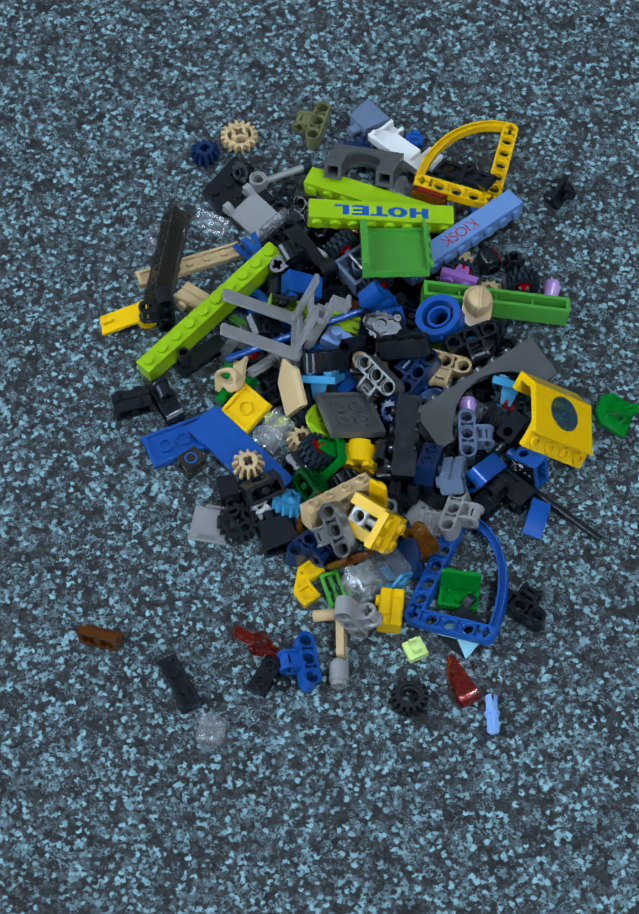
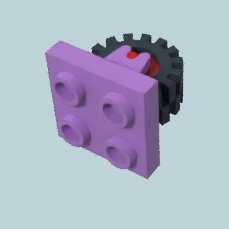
(460, 272)

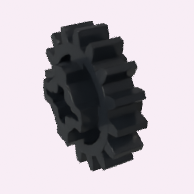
(247, 522)

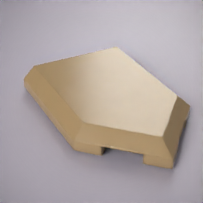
(291, 388)

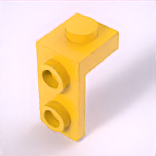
(377, 492)

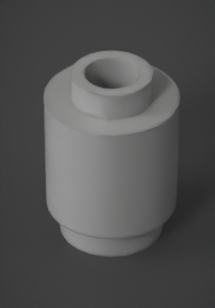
(338, 673)

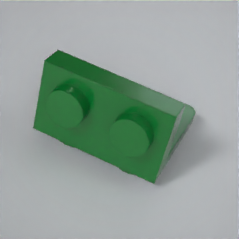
(456, 586)

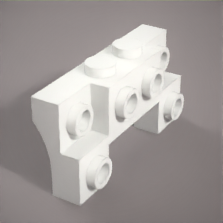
(391, 139)

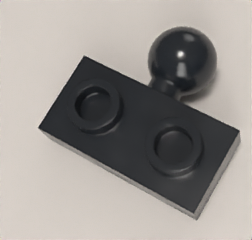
(267, 676)

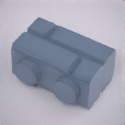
(452, 475)

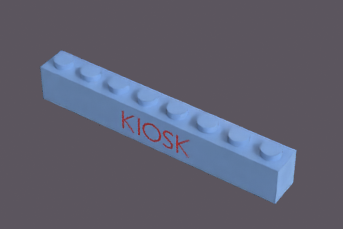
(472, 230)

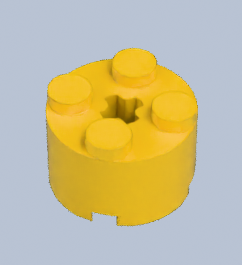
(360, 455)

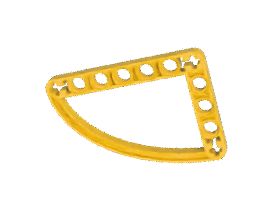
(456, 134)

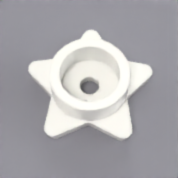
(259, 512)

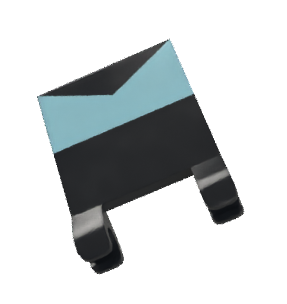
(463, 647)

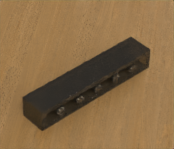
(168, 251)

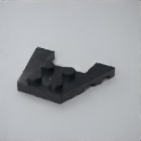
(225, 188)

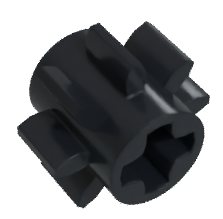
(513, 260)

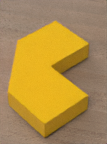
(303, 587)

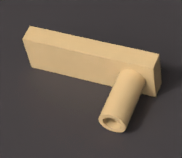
(341, 633)

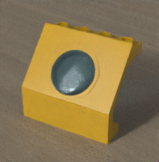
(559, 421)

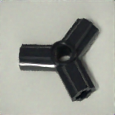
(360, 342)

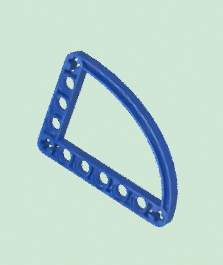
(424, 614)

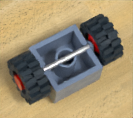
(347, 254)

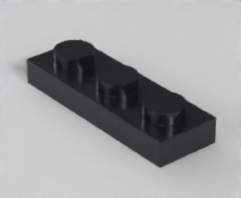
(180, 683)

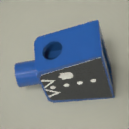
(529, 465)

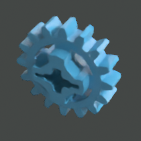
(288, 503)

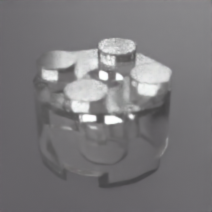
(362, 581)

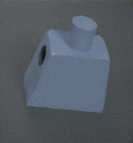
(365, 119)

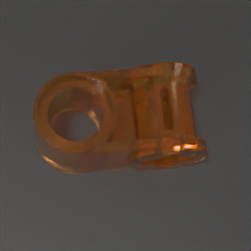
(427, 543)

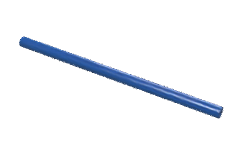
(286, 337)

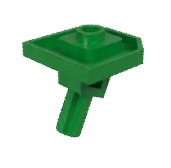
(615, 414)

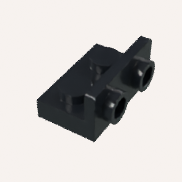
(264, 325)

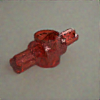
(251, 639)

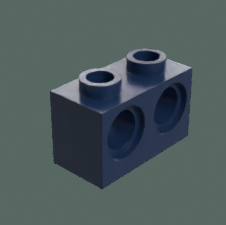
(428, 464)

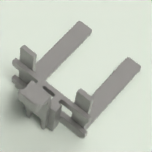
(301, 333)

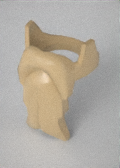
(236, 378)

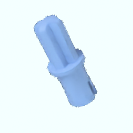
(492, 714)

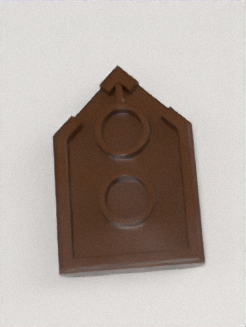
(350, 560)

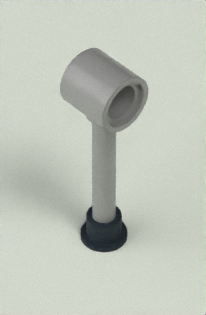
(260, 181)

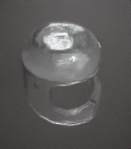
(210, 730)

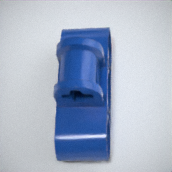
(484, 472)
(293, 662)

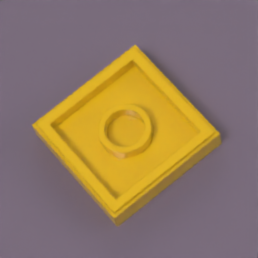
(246, 408)

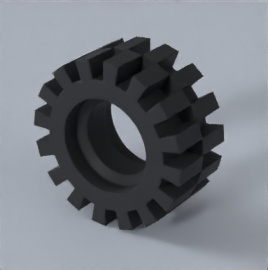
(409, 708)

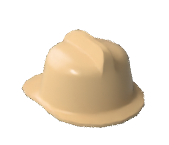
(477, 305)

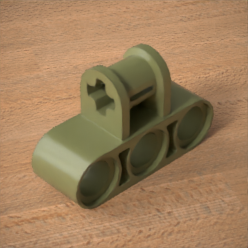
(313, 124)

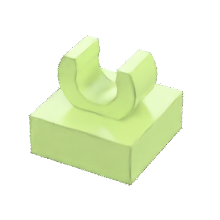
(415, 649)

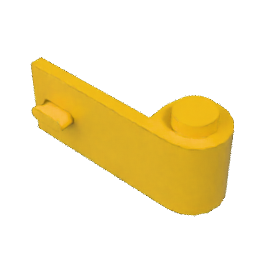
(122, 319)

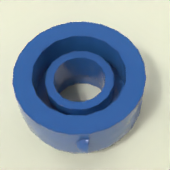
(436, 308)

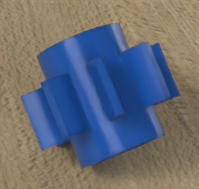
(415, 138)

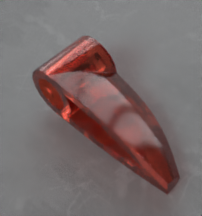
(461, 683)

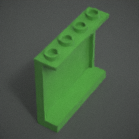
(395, 251)

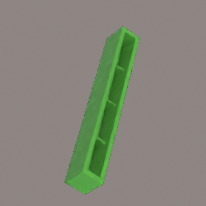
(509, 303)

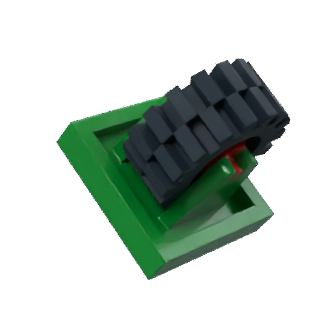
(323, 454)

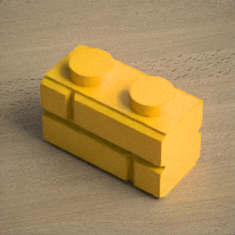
(391, 607)

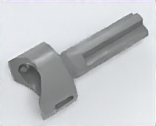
(264, 364)

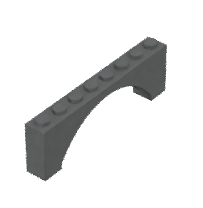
(439, 411)

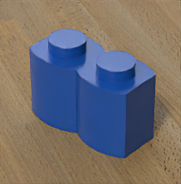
(375, 298)

